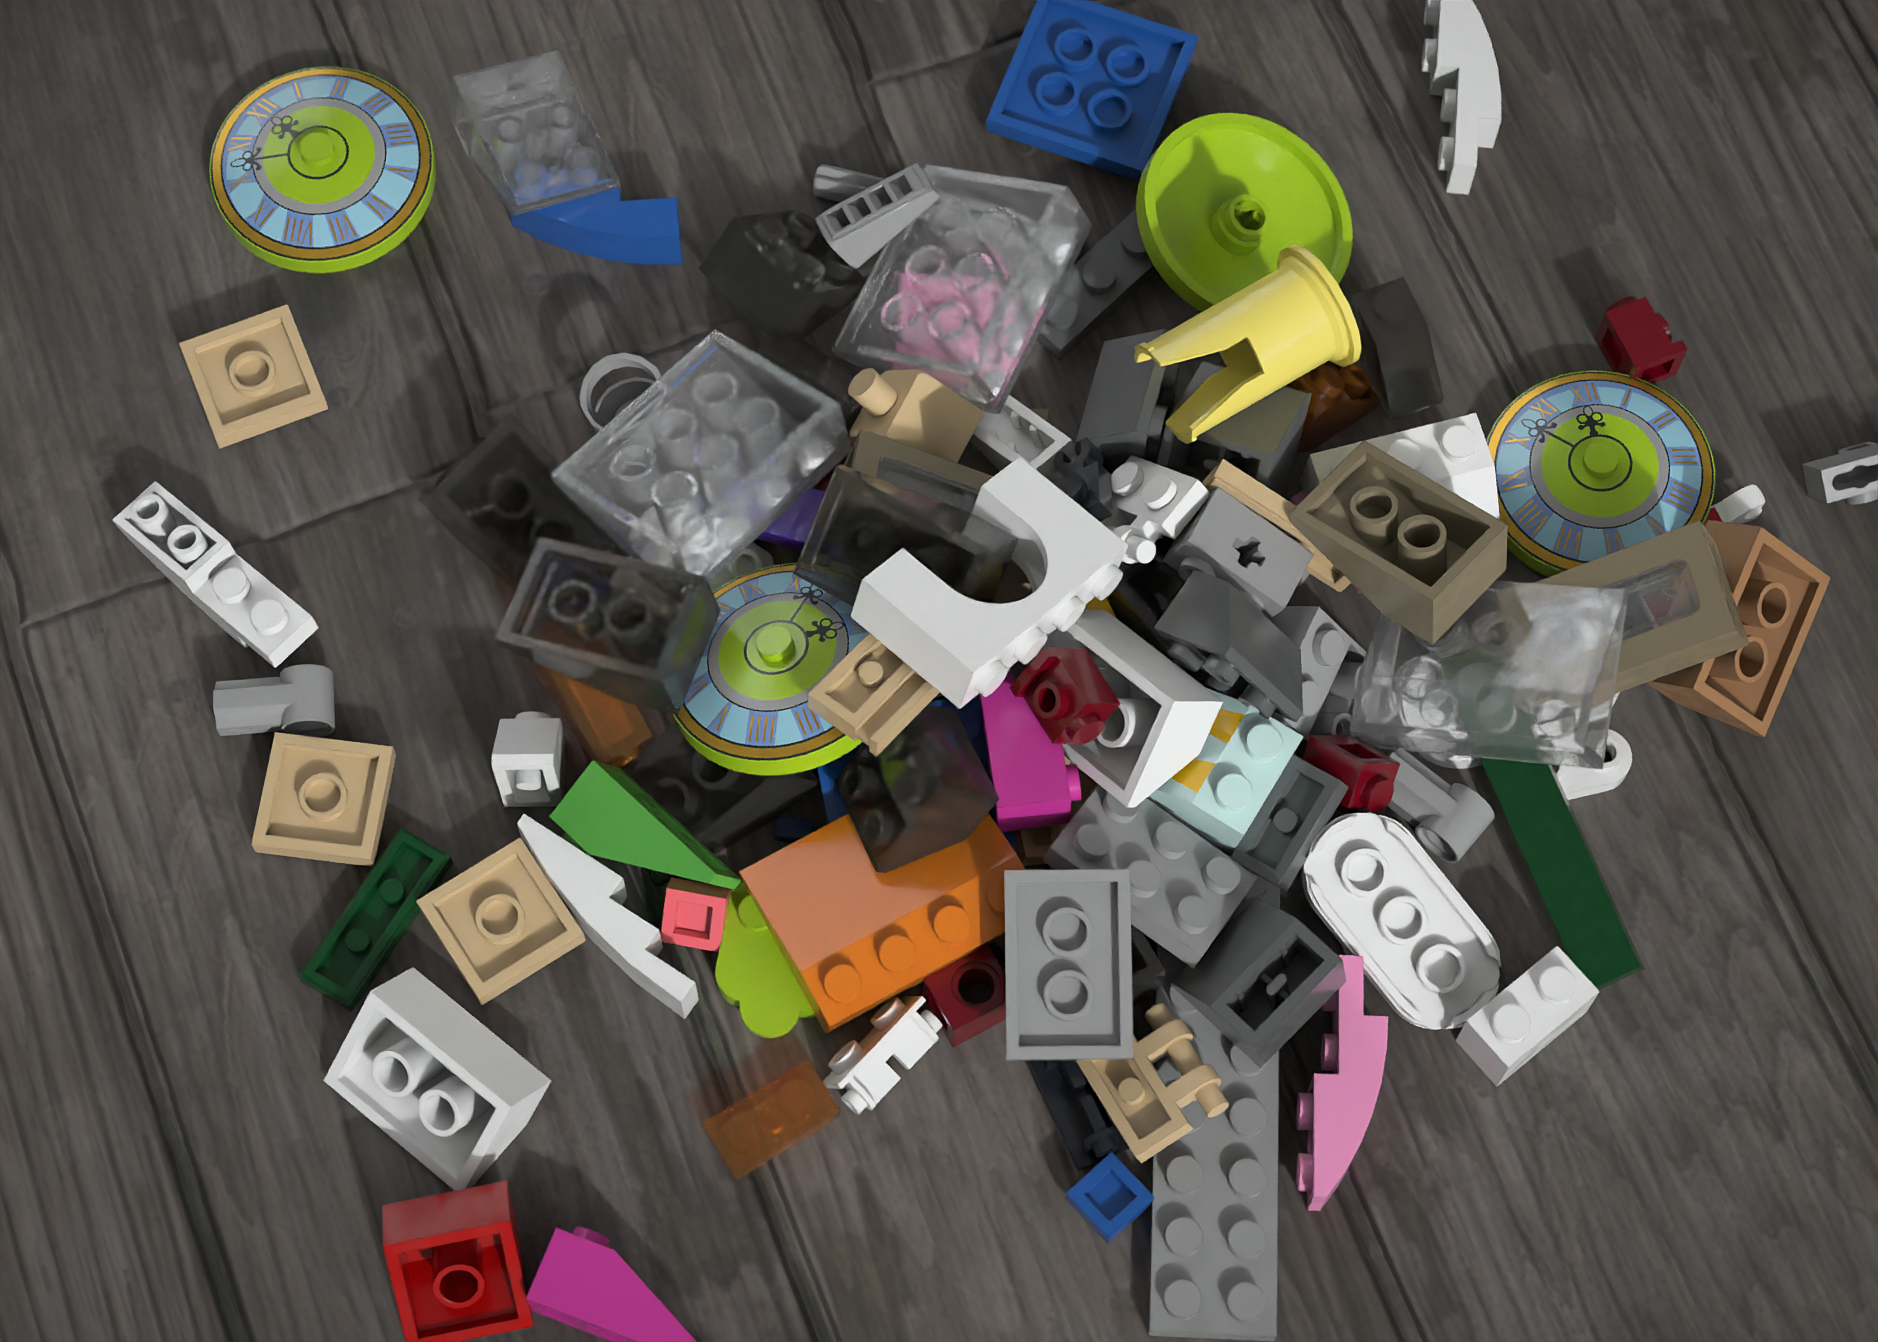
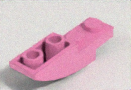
(1343, 1102)

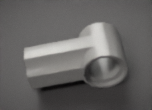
(293, 703)
(1443, 814)

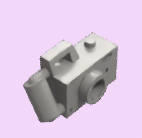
(1844, 476)

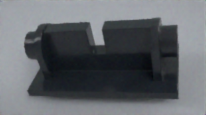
(1077, 1112)

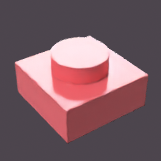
(694, 914)

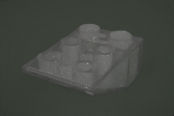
(530, 133)

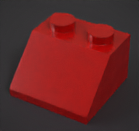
(456, 1264)

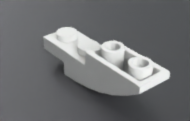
(1468, 79)
(214, 575)

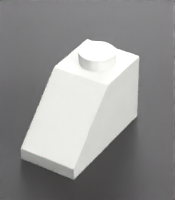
(530, 760)

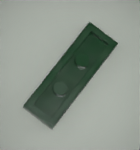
(375, 919)

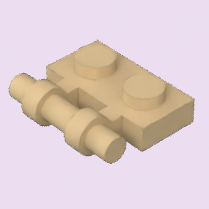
(1138, 1098)

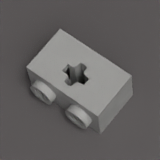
(1241, 549)

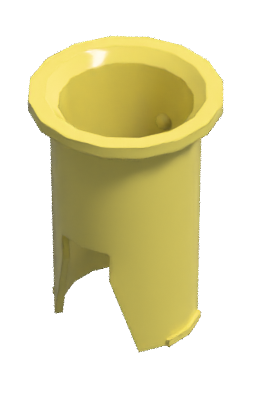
(1265, 338)

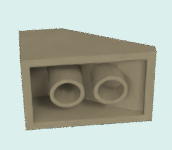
(1403, 540)

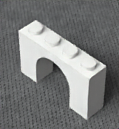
(971, 644)

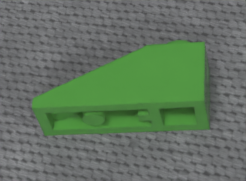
(621, 822)

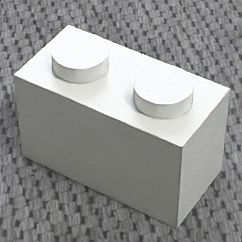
(1527, 1016)

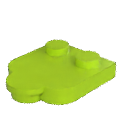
(755, 973)

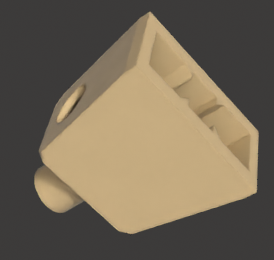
(914, 411)

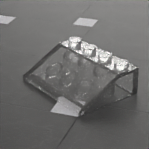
(968, 284)
(705, 458)
(1510, 680)

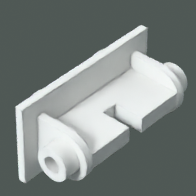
(863, 1065)

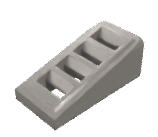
(877, 214)

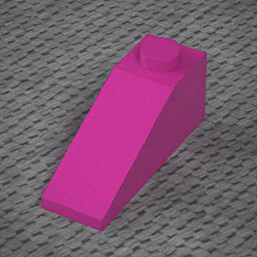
(1025, 764)
(598, 1292)

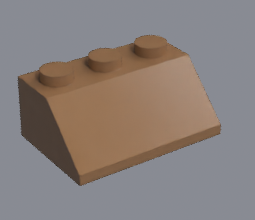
(1777, 603)

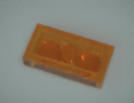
(771, 1120)

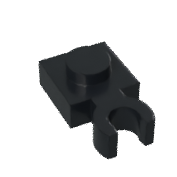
(1086, 480)

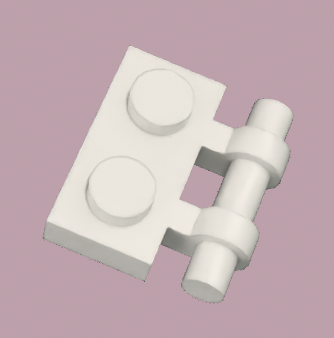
(1154, 502)

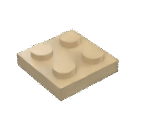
(253, 376)
(324, 799)
(501, 921)

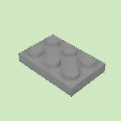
(1177, 879)
(1068, 965)

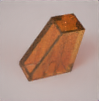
(602, 724)

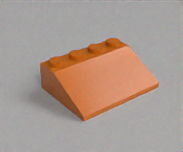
(874, 934)

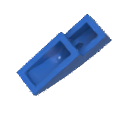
(610, 228)

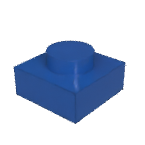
(1109, 1198)

